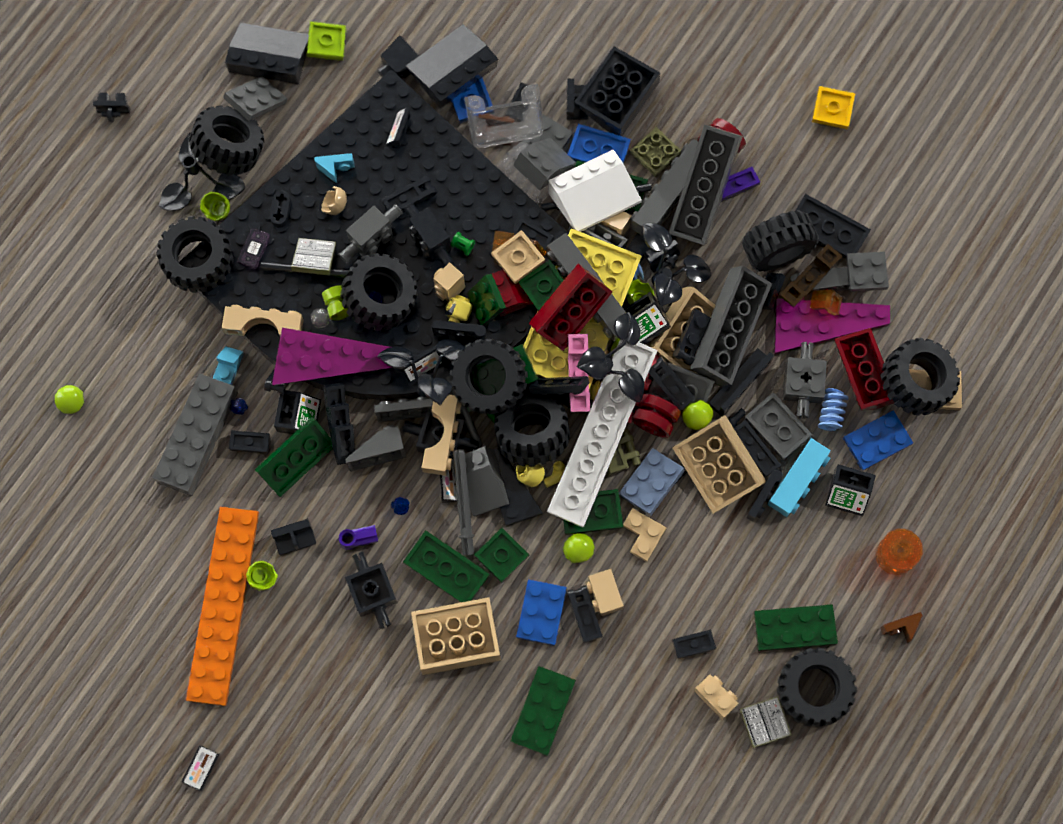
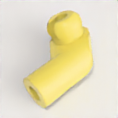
(556, 475)

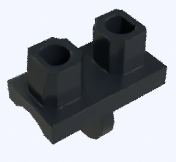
(111, 108)
(655, 257)

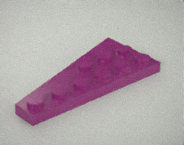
(818, 326)
(315, 356)

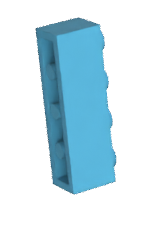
(798, 478)

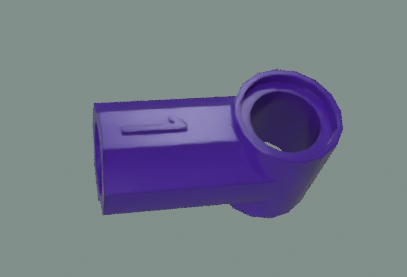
(360, 537)

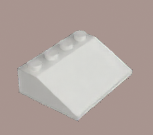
(594, 191)

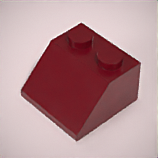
(511, 293)

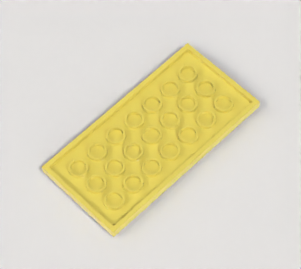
(616, 270)

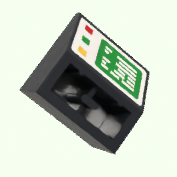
(649, 316)
(295, 410)
(850, 490)

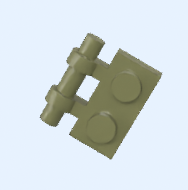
(619, 459)

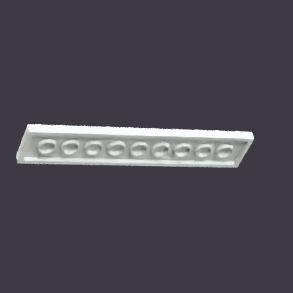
(599, 438)

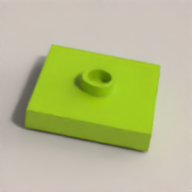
(326, 41)

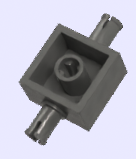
(370, 232)
(794, 386)

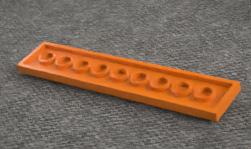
(222, 606)

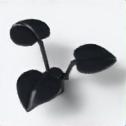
(177, 197)
(666, 289)
(598, 364)
(428, 386)

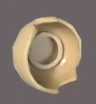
(334, 201)

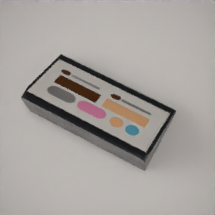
(399, 128)
(424, 363)
(448, 487)
(200, 768)

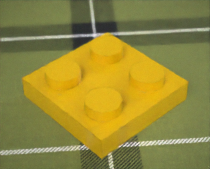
(833, 107)

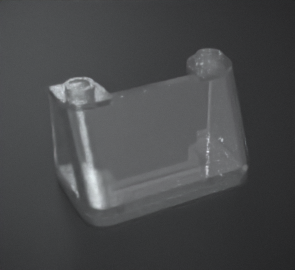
(506, 121)

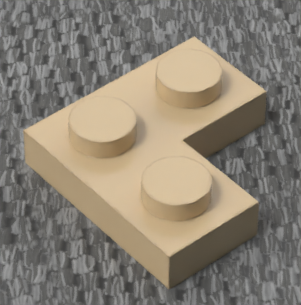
(648, 531)

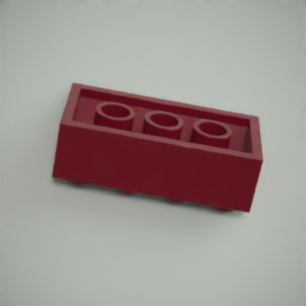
(570, 307)
(864, 368)

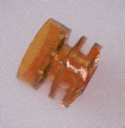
(891, 560)

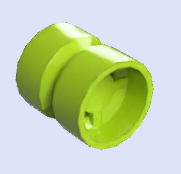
(334, 302)

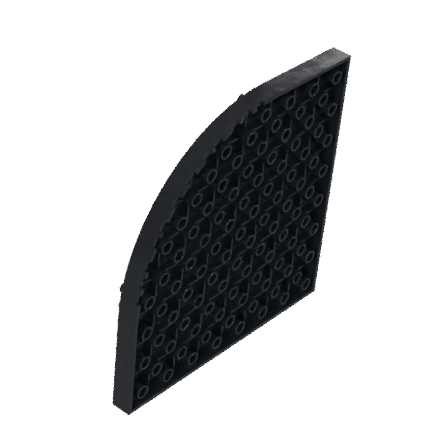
(470, 200)

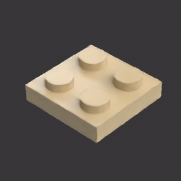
(518, 257)

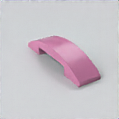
(576, 348)

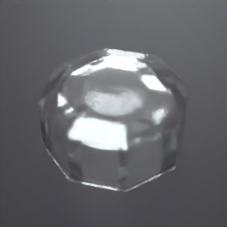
(320, 318)

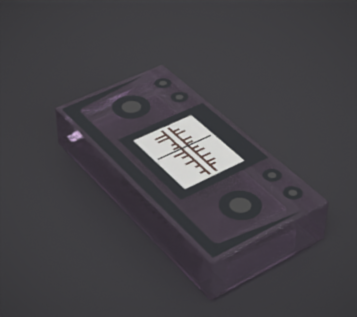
(253, 248)

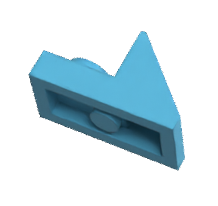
(330, 164)
(228, 365)

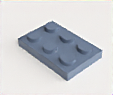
(651, 481)

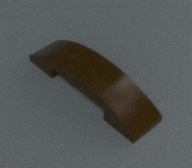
(811, 276)

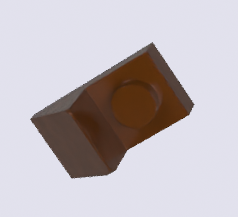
(907, 624)

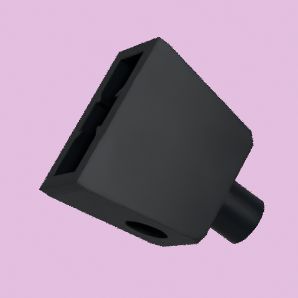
(397, 57)

